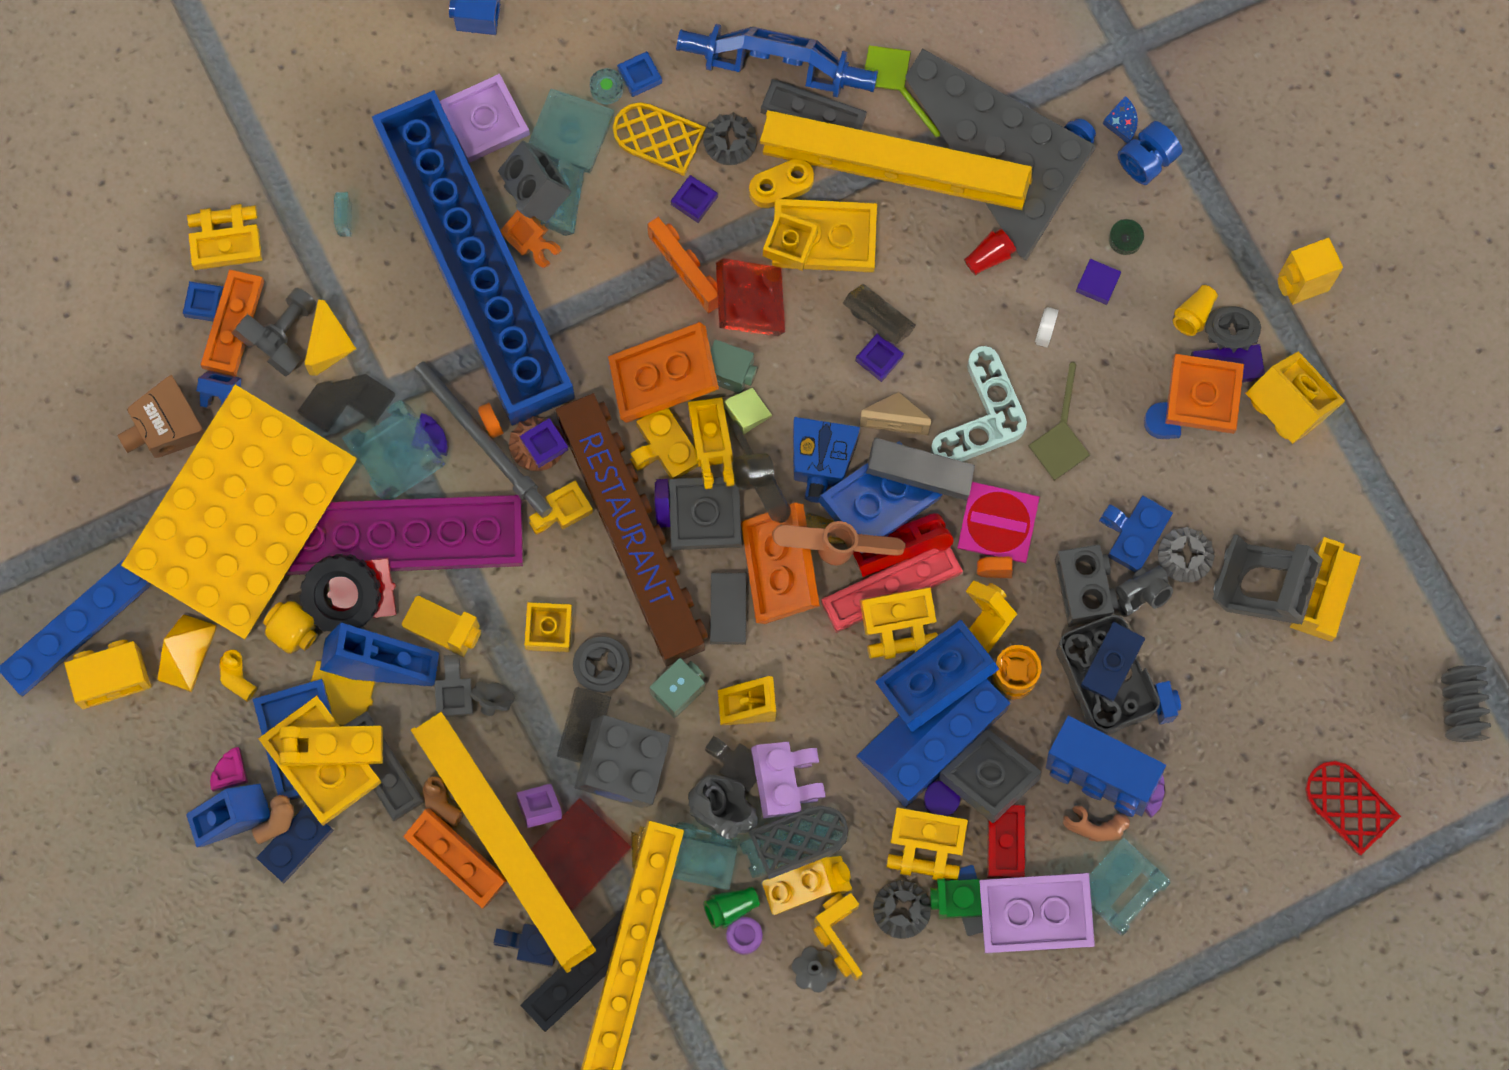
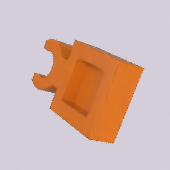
(527, 235)

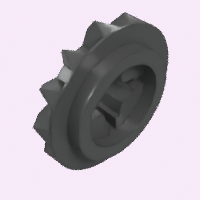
(740, 149)
(1244, 322)
(594, 650)
(899, 926)

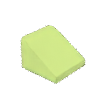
(747, 410)

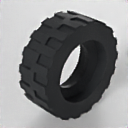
(340, 566)

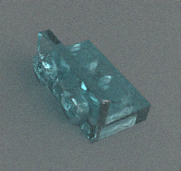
(705, 857)

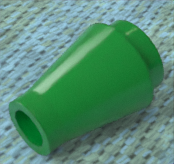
(728, 907)

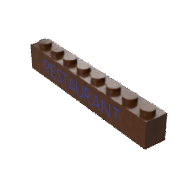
(630, 529)

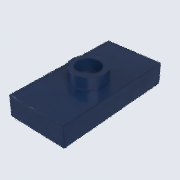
(1113, 662)

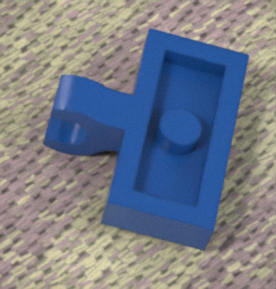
(1137, 532)

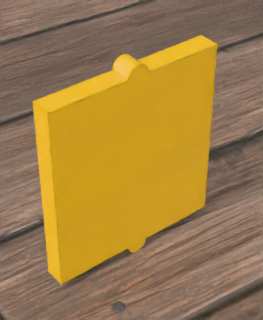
(346, 696)

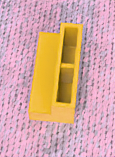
(1330, 590)

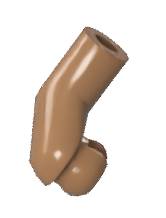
(436, 799)
(278, 822)

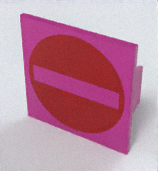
(998, 522)

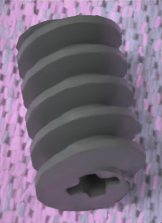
(1465, 703)

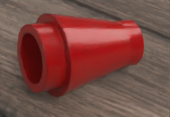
(990, 252)

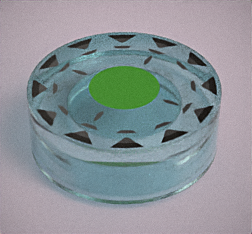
(606, 86)

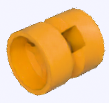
(1017, 672)

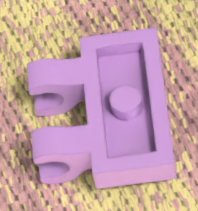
(777, 781)

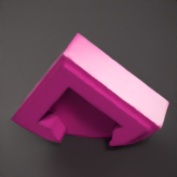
(229, 771)

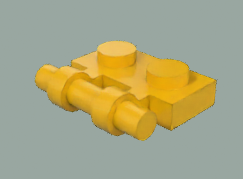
(224, 246)
(895, 612)
(927, 832)

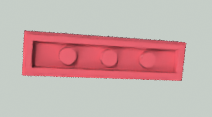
(918, 572)

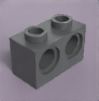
(534, 182)
(1075, 585)

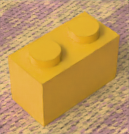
(1309, 271)
(107, 674)

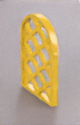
(658, 112)

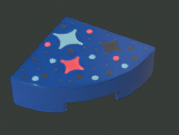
(1123, 120)

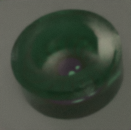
(1126, 237)

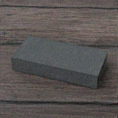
(728, 608)

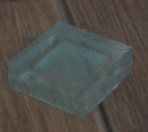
(343, 214)

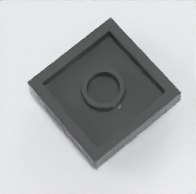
(704, 516)
(990, 775)

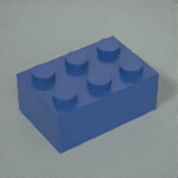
(1104, 767)

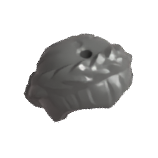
(722, 806)

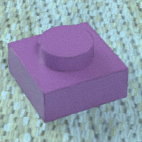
(539, 805)

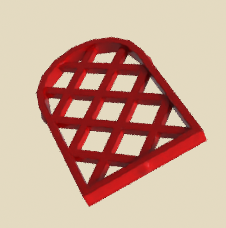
(1325, 815)

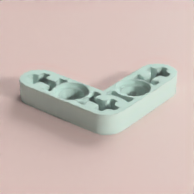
(992, 422)

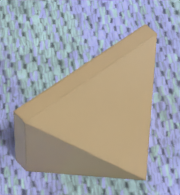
(895, 414)

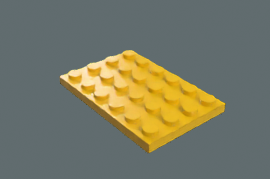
(239, 512)

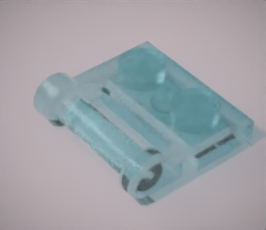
(1115, 876)

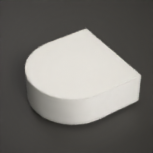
(1046, 327)

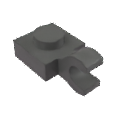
(453, 693)

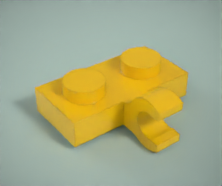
(665, 443)

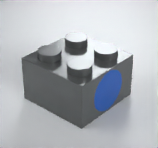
(622, 761)

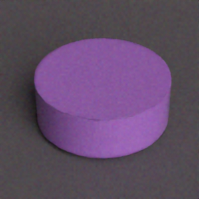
(744, 936)

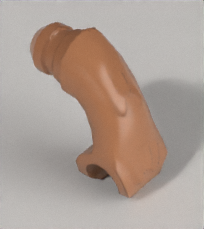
(1107, 831)

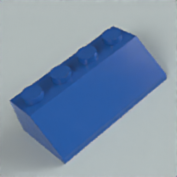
(913, 760)

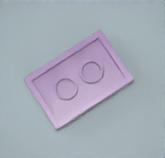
(1037, 913)

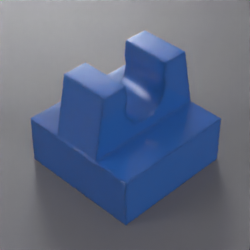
(217, 385)

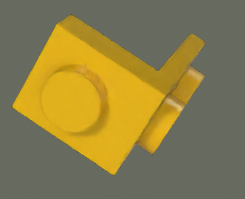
(995, 613)
(442, 626)
(807, 884)
(836, 910)

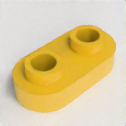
(782, 183)

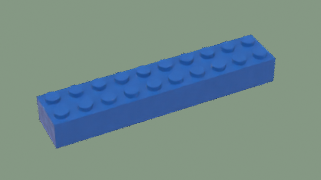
(473, 258)

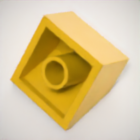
(1294, 397)

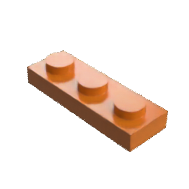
(684, 263)
(237, 300)
(455, 858)

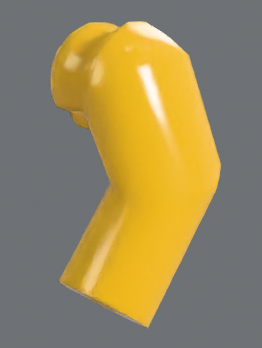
(232, 675)

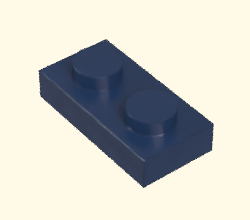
(294, 846)

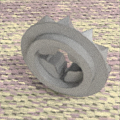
(1175, 564)

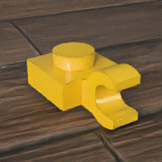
(567, 505)

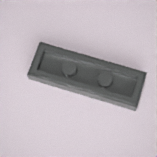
(805, 104)
(920, 469)
(396, 789)

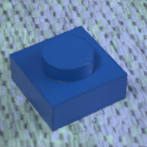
(1169, 703)

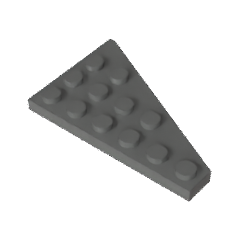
(995, 126)

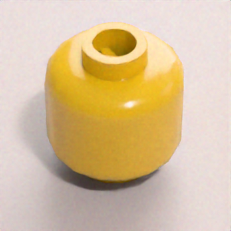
(290, 627)

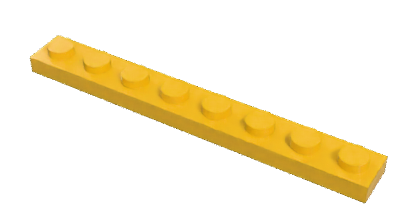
(633, 947)

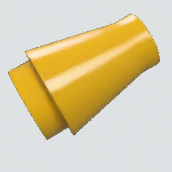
(1194, 312)

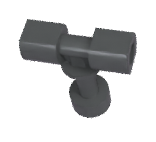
(272, 338)

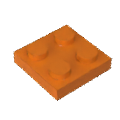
(1204, 393)

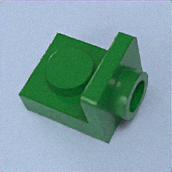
(956, 898)

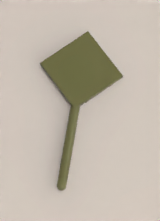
(1059, 447)

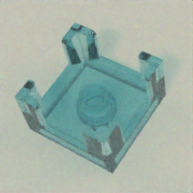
(395, 452)

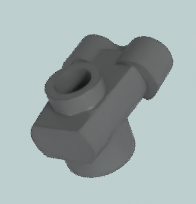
(1144, 587)

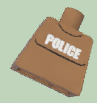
(162, 421)

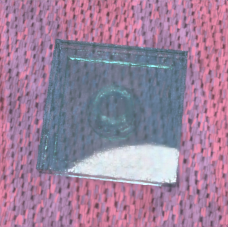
(571, 129)

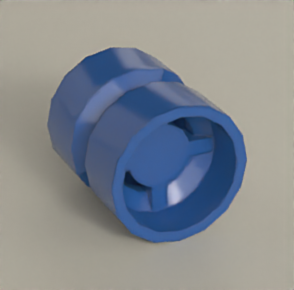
(1154, 148)

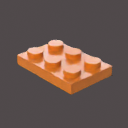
(663, 372)
(778, 575)

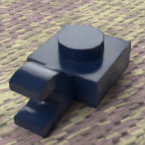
(530, 945)

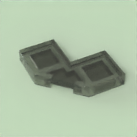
(331, 398)

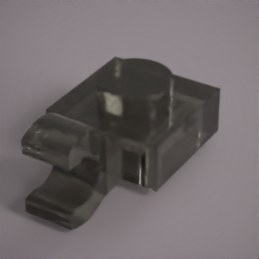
(737, 763)

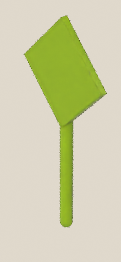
(892, 69)

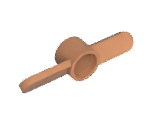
(818, 540)

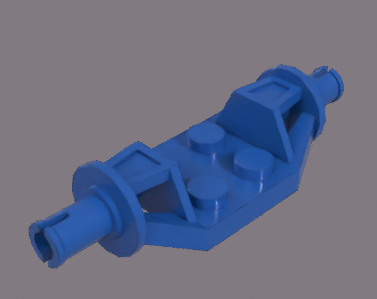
(792, 48)

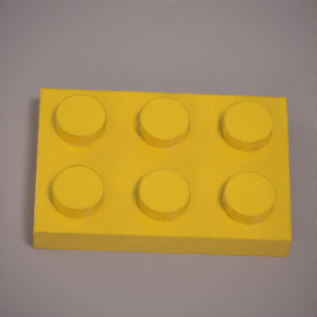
(843, 236)
(323, 788)

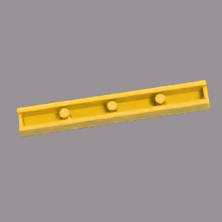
(896, 160)
(504, 842)

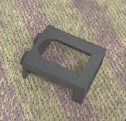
(1240, 558)

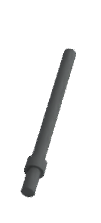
(523, 485)

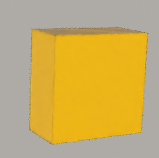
(790, 241)
(548, 627)

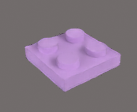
(484, 118)

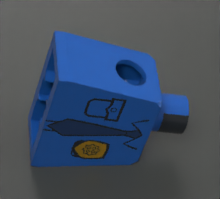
(821, 454)

